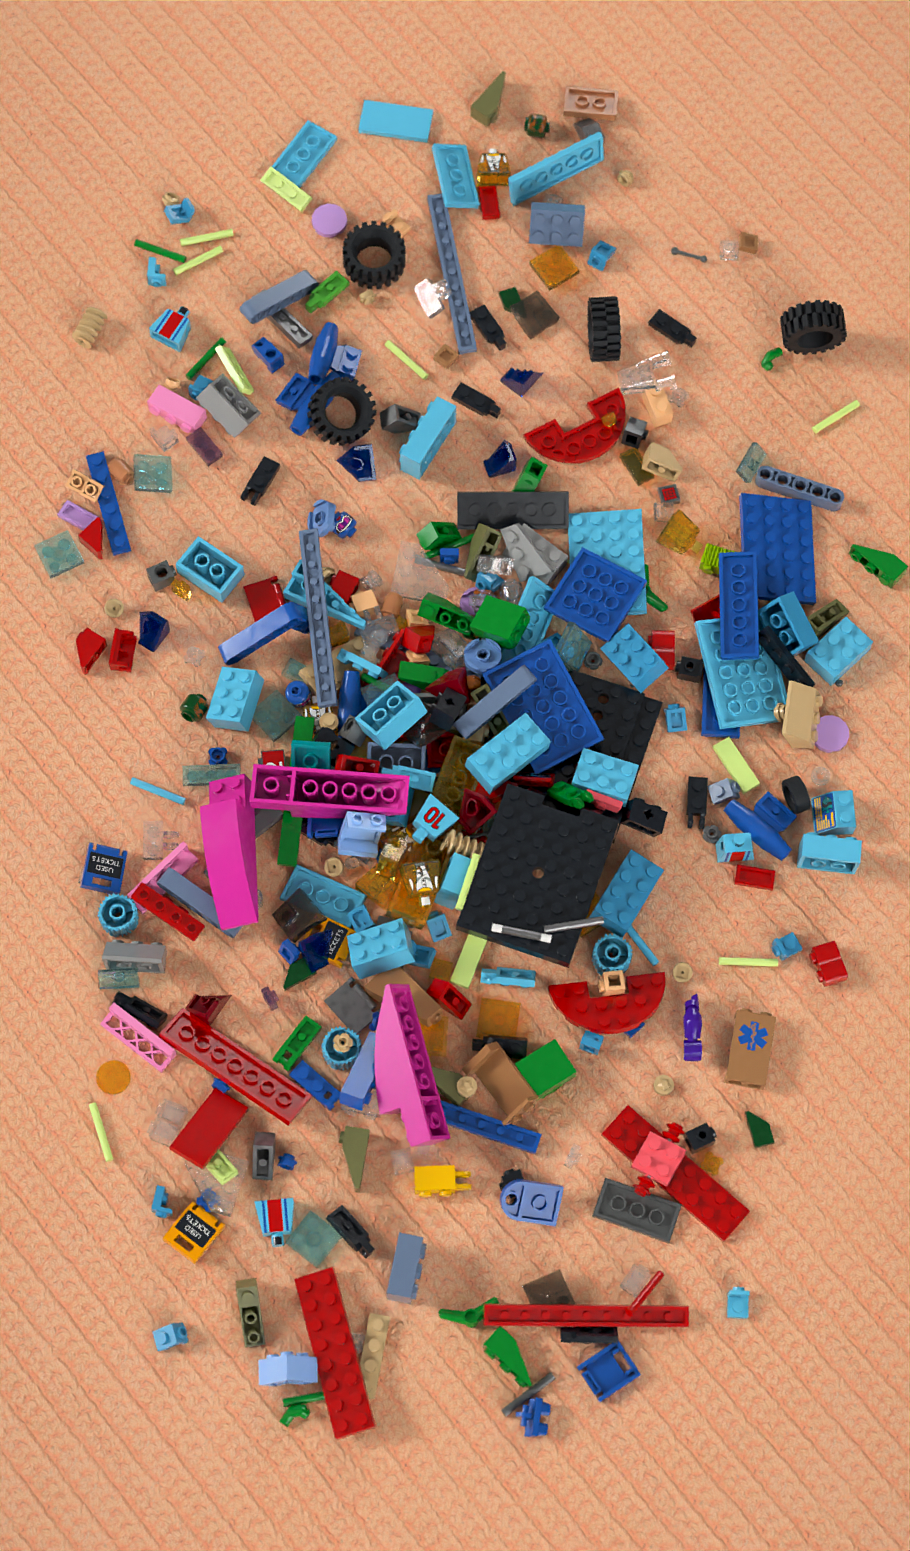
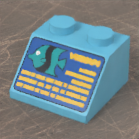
(834, 813)

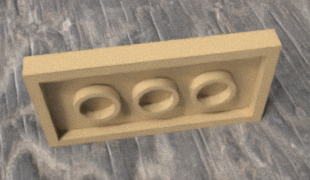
(353, 646)

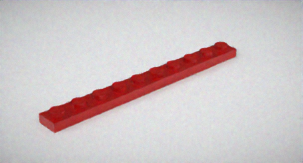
(585, 1315)

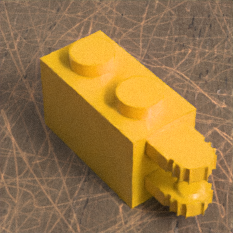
(439, 1180)

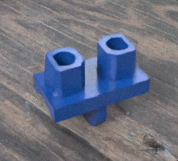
(531, 1417)

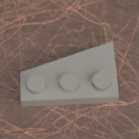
(526, 557)

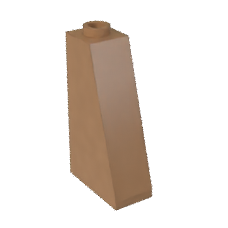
(427, 1009)

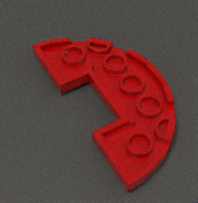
(586, 440)
(614, 1012)

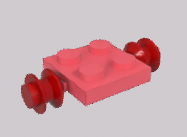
(658, 1159)

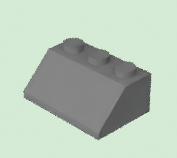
(228, 405)
(552, 555)
(135, 955)

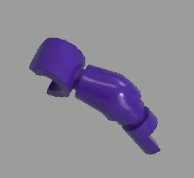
(692, 1030)

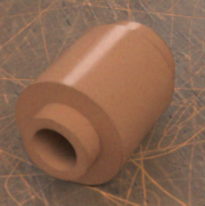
(121, 471)
(392, 605)

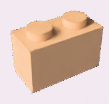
(657, 407)

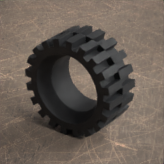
(372, 236)
(813, 327)
(604, 329)
(360, 402)

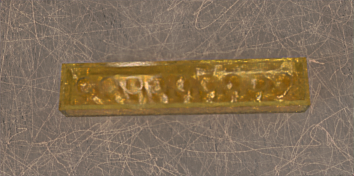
(449, 791)

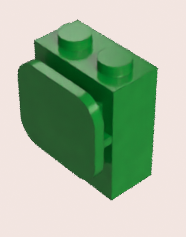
(500, 622)
(546, 1069)

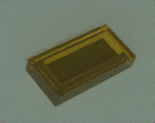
(633, 462)

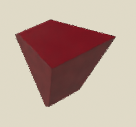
(453, 679)
(437, 749)
(474, 810)
(207, 1007)

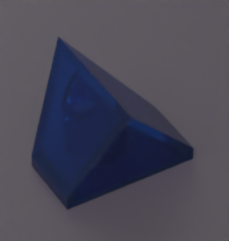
(519, 380)
(501, 461)
(359, 462)
(152, 630)
(316, 950)

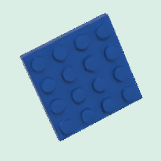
(595, 595)

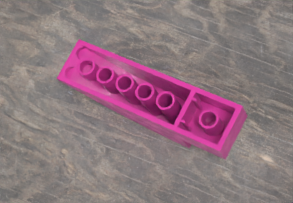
(327, 792)
(231, 850)
(404, 1070)

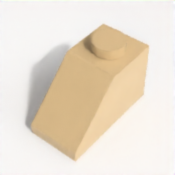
(661, 462)

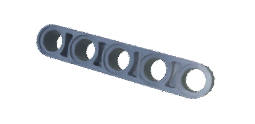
(278, 297)
(793, 481)
(495, 702)
(193, 898)

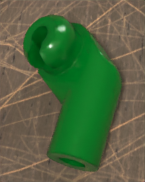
(770, 355)
(294, 1411)

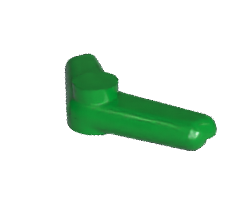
(651, 598)
(469, 1317)

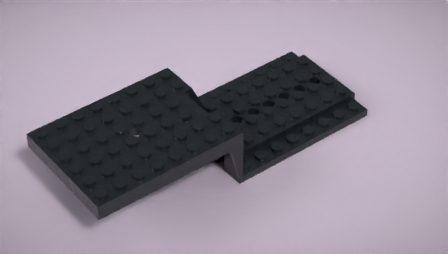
(556, 838)

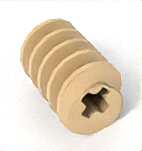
(89, 326)
(461, 844)

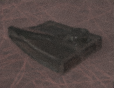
(534, 314)
(423, 731)
(298, 915)
(548, 1290)

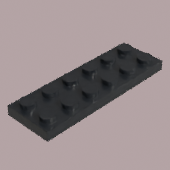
(508, 508)

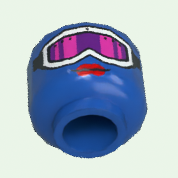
(344, 525)
(298, 693)

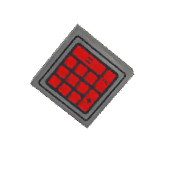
(669, 494)

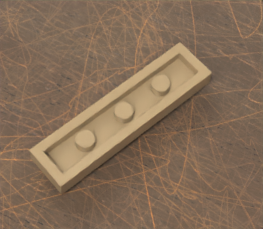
(373, 1351)

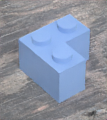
(288, 1369)

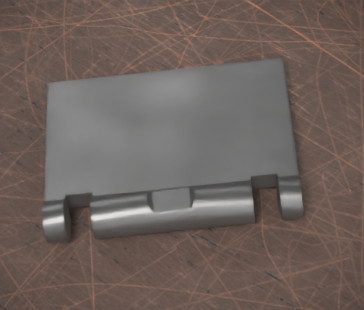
(352, 1006)

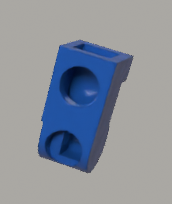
(268, 354)

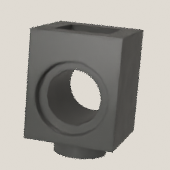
(161, 582)
(352, 731)

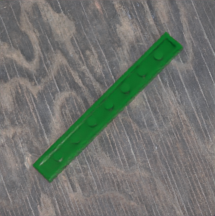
(291, 825)

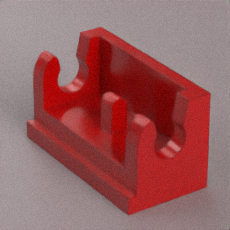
(122, 650)

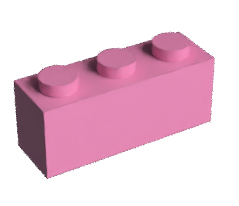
(176, 409)

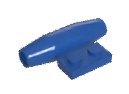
(329, 355)
(296, 398)
(350, 698)
(763, 823)

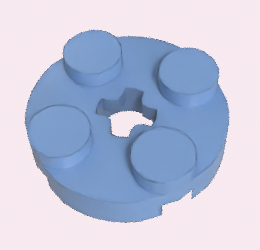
(322, 517)
(482, 647)

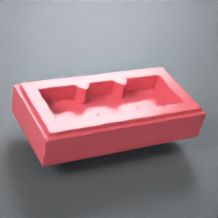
(605, 802)

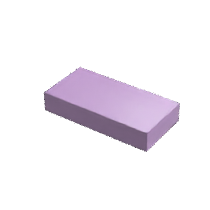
(76, 515)

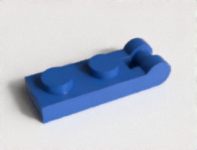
(315, 1085)

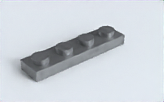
(290, 327)

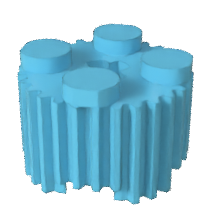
(118, 925)
(619, 949)
(336, 1058)

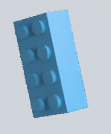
(627, 893)

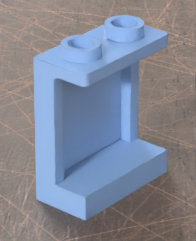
(361, 834)

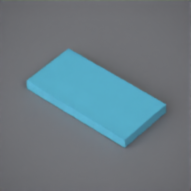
(395, 121)
(304, 153)
(455, 176)
(328, 895)

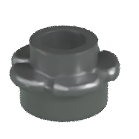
(711, 838)

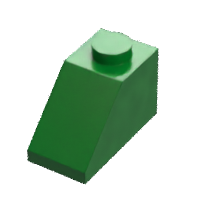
(438, 534)

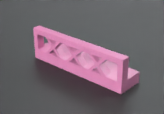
(179, 859)
(141, 1030)

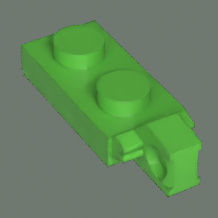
(326, 291)

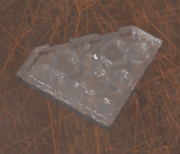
(416, 574)
(219, 1197)

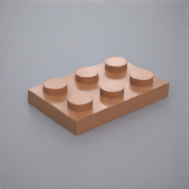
(590, 103)

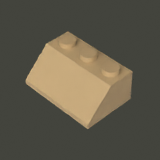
(801, 715)

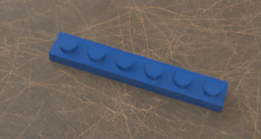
(109, 504)
(491, 1128)

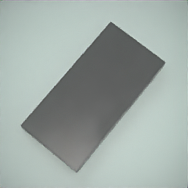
(645, 1215)

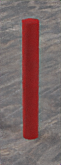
(645, 1293)

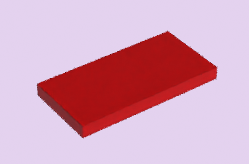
(208, 1128)

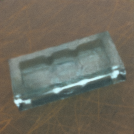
(751, 462)
(118, 978)

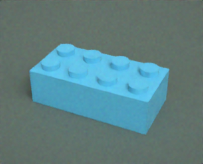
(427, 437)
(507, 753)

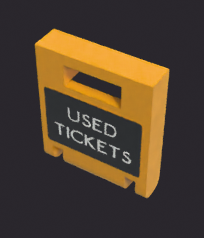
(339, 943)
(197, 1229)

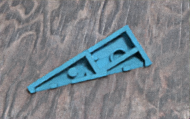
(335, 604)

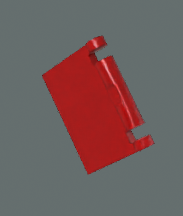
(264, 597)

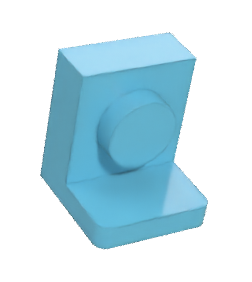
(153, 274)
(737, 1303)

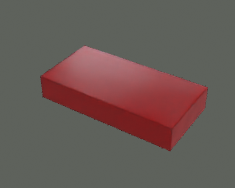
(489, 202)
(754, 877)

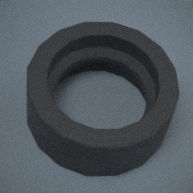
(796, 794)

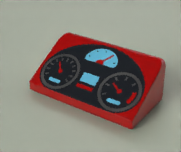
(534, 780)

